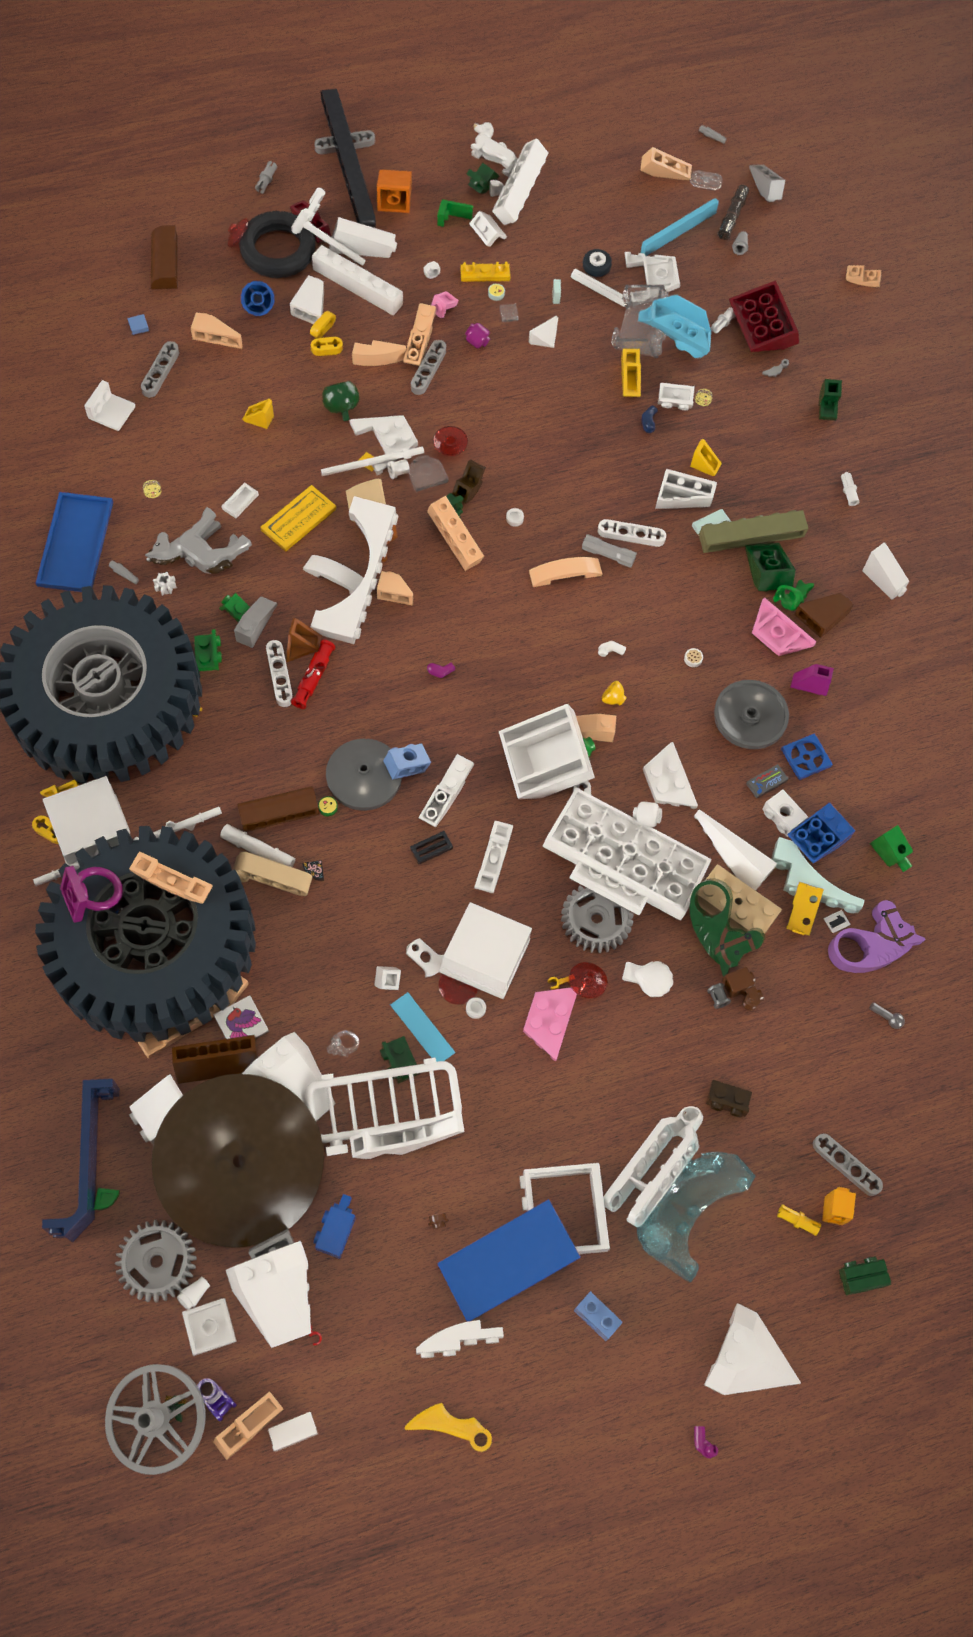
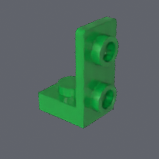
(454, 209)

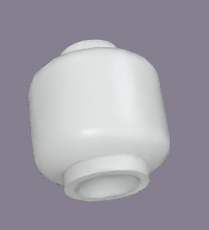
(647, 814)

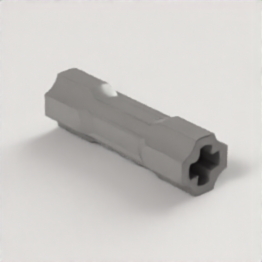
(597, 546)

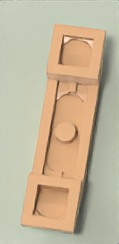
(565, 568)
(169, 879)

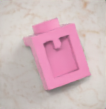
(443, 302)

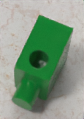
(893, 848)

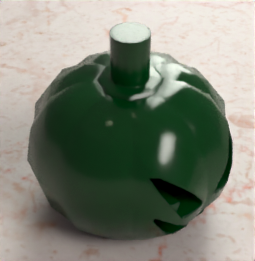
(341, 398)

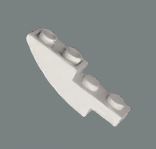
(446, 791)
(449, 1339)

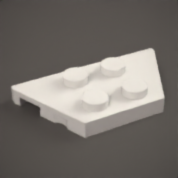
(668, 779)

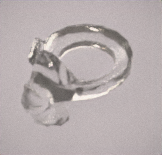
(336, 1044)

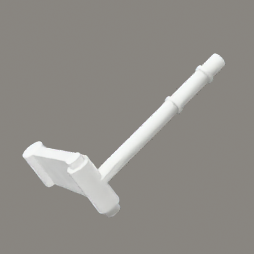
(306, 216)

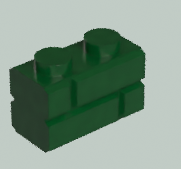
(864, 1276)

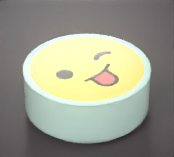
(496, 292)

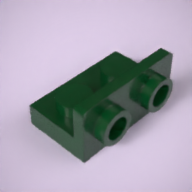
(398, 1055)

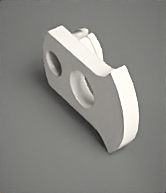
(431, 967)

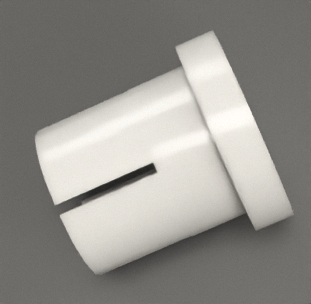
(398, 468)

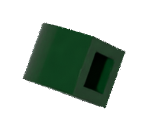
(481, 179)
(828, 399)

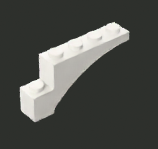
(407, 1137)

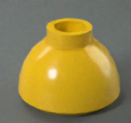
(614, 694)

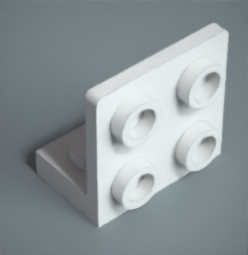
(108, 408)

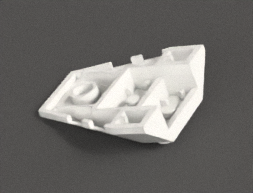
(293, 1067)
(275, 1293)

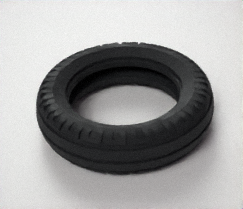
(276, 267)

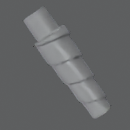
(712, 134)
(121, 570)

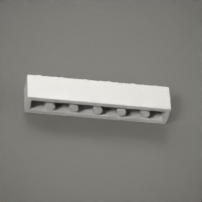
(520, 182)
(357, 280)

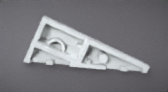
(743, 859)

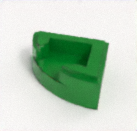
(105, 1198)

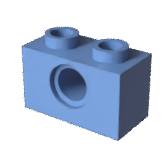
(406, 761)
(598, 1316)

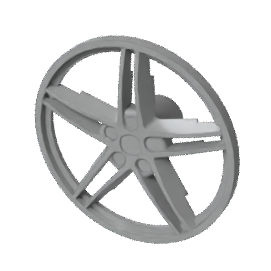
(154, 1418)

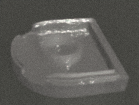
(427, 473)

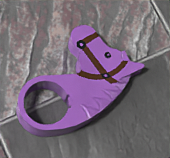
(885, 945)

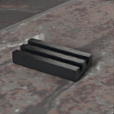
(420, 860)

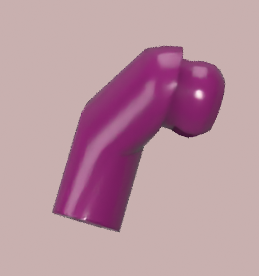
(440, 671)
(702, 1445)

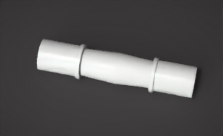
(255, 846)

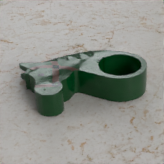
(719, 940)

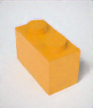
(839, 1206)

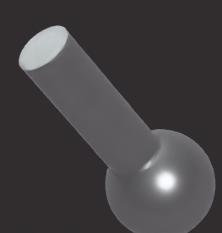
(895, 1020)

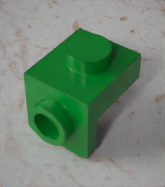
(234, 606)

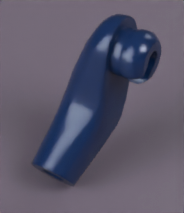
(647, 419)

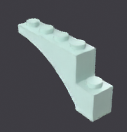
(799, 870)

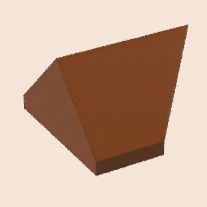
(301, 640)

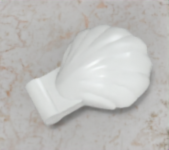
(653, 977)

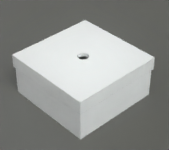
(84, 816)
(486, 950)

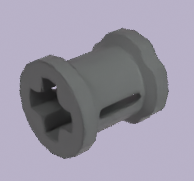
(718, 995)

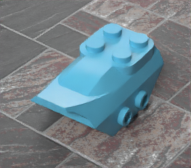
(681, 322)

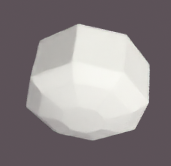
(431, 270)

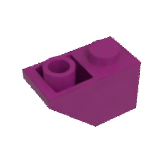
(813, 679)

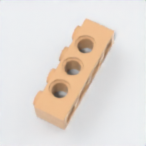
(455, 533)

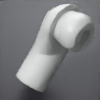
(611, 646)

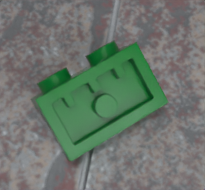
(207, 651)

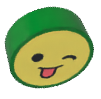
(327, 806)

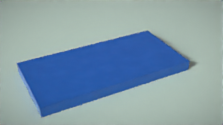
(74, 542)
(508, 1260)

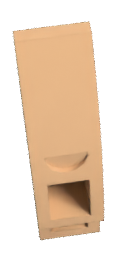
(420, 334)

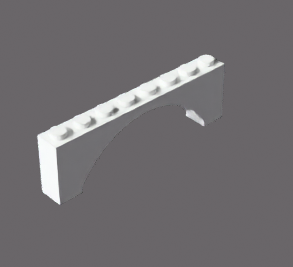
(344, 619)

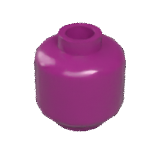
(477, 335)

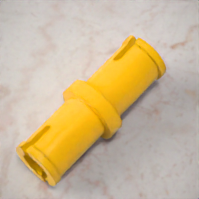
(798, 1219)

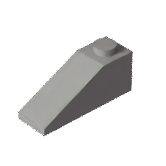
(768, 182)
(254, 621)

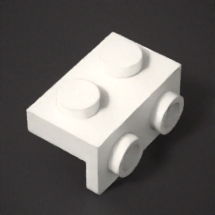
(676, 395)

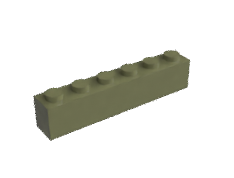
(753, 531)

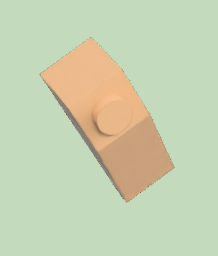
(664, 165)
(212, 330)
(597, 726)

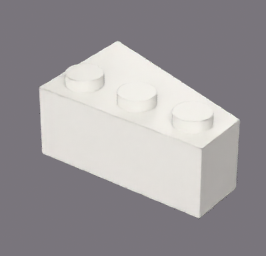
(684, 491)

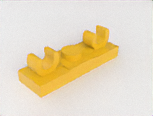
(485, 272)

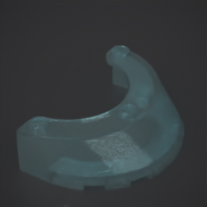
(698, 1186)

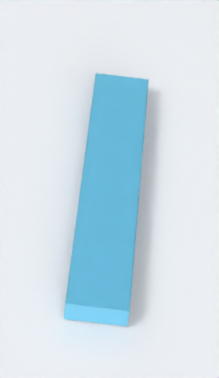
(679, 227)

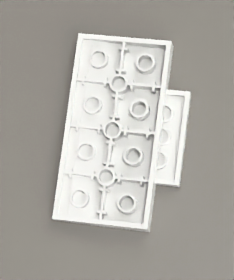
(624, 857)

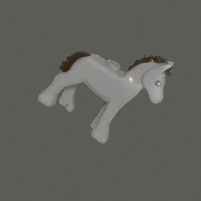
(194, 548)

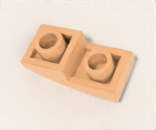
(860, 276)

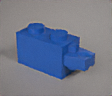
(336, 1228)

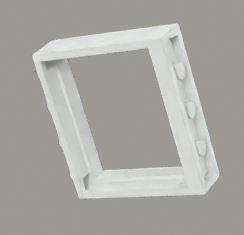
(597, 1196)

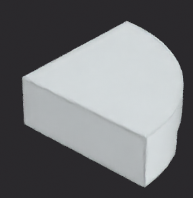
(495, 188)

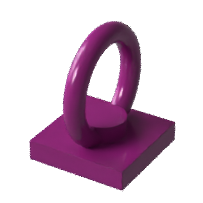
(76, 893)

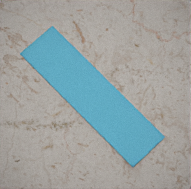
(422, 1028)

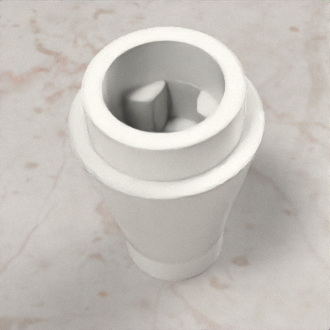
(192, 1294)

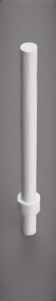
(405, 453)

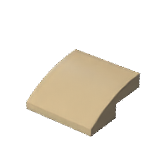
(369, 490)

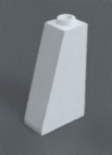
(363, 239)

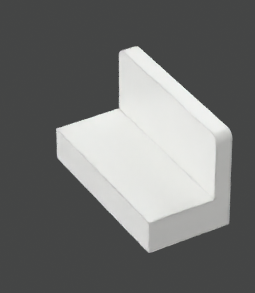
(486, 228)
(292, 1431)

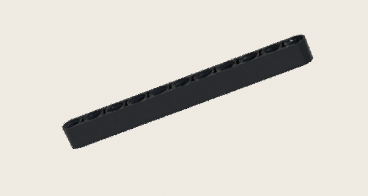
(348, 158)

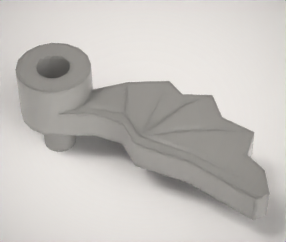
(774, 371)

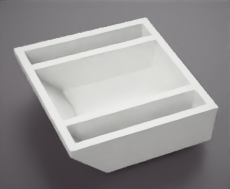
(546, 753)

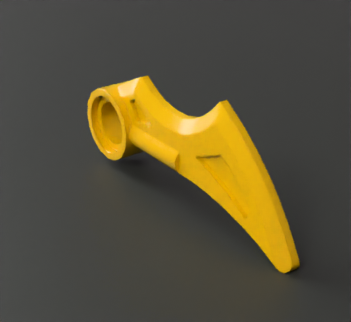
(438, 1419)

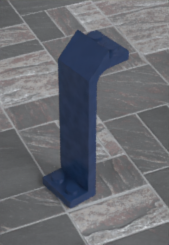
(85, 1214)

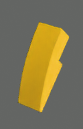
(631, 372)

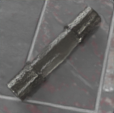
(733, 212)

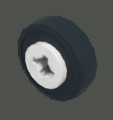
(597, 262)

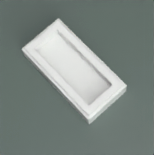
(240, 500)

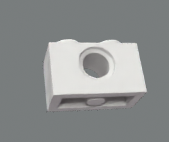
(783, 803)

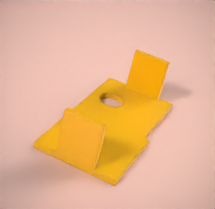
(804, 908)

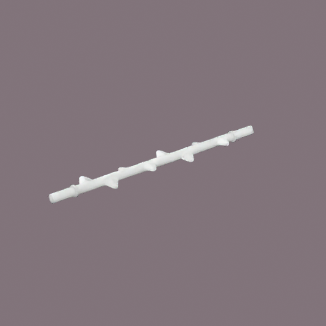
(188, 824)

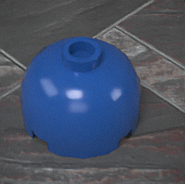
(257, 298)

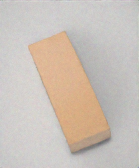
(377, 354)
(247, 1425)

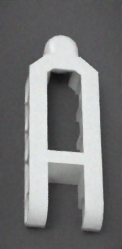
(630, 1177)

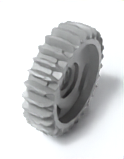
(580, 917)
(140, 1256)

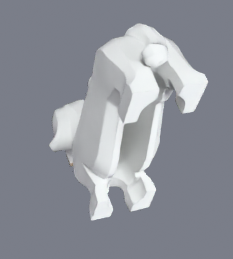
(492, 150)

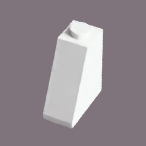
(309, 300)
(886, 572)

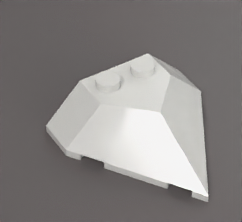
(749, 1358)

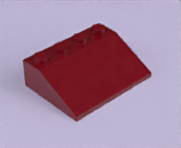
(765, 318)

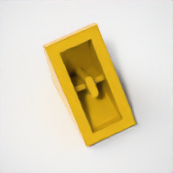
(260, 414)
(705, 459)

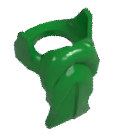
(795, 597)

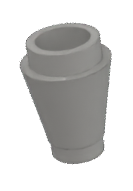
(740, 243)

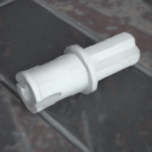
(723, 320)
(850, 489)

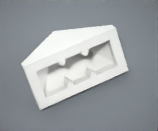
(544, 334)

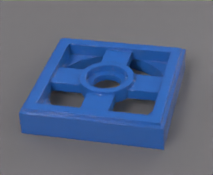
(819, 751)

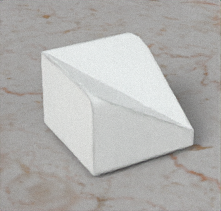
(387, 978)

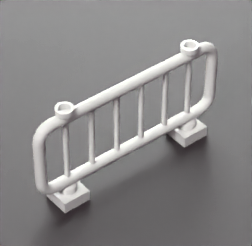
(335, 1139)

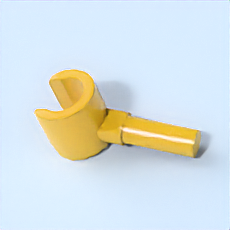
(559, 982)

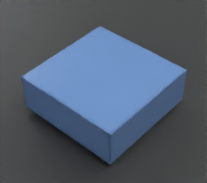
(138, 324)

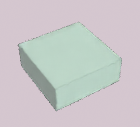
(556, 291)

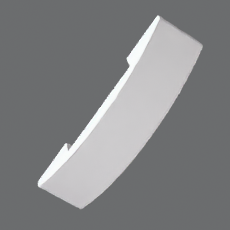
(333, 571)
(494, 857)

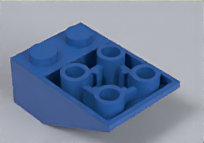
(822, 833)

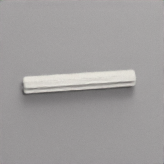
(597, 286)

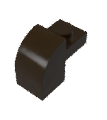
(470, 482)

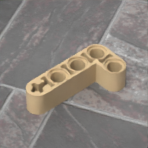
(272, 873)

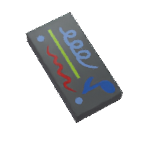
(767, 781)

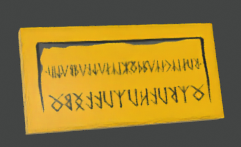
(298, 518)

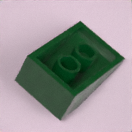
(769, 566)

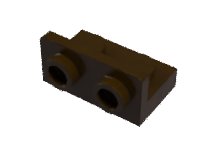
(728, 1098)

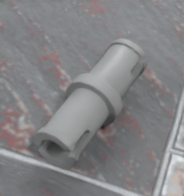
(266, 177)

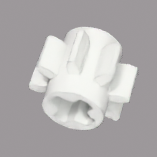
(164, 583)

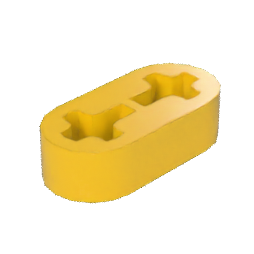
(323, 324)
(326, 346)
(46, 833)

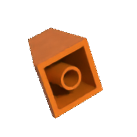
(394, 191)

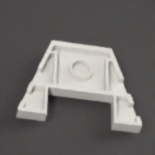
(658, 269)
(391, 432)

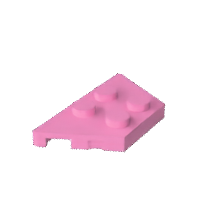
(779, 631)
(549, 1018)

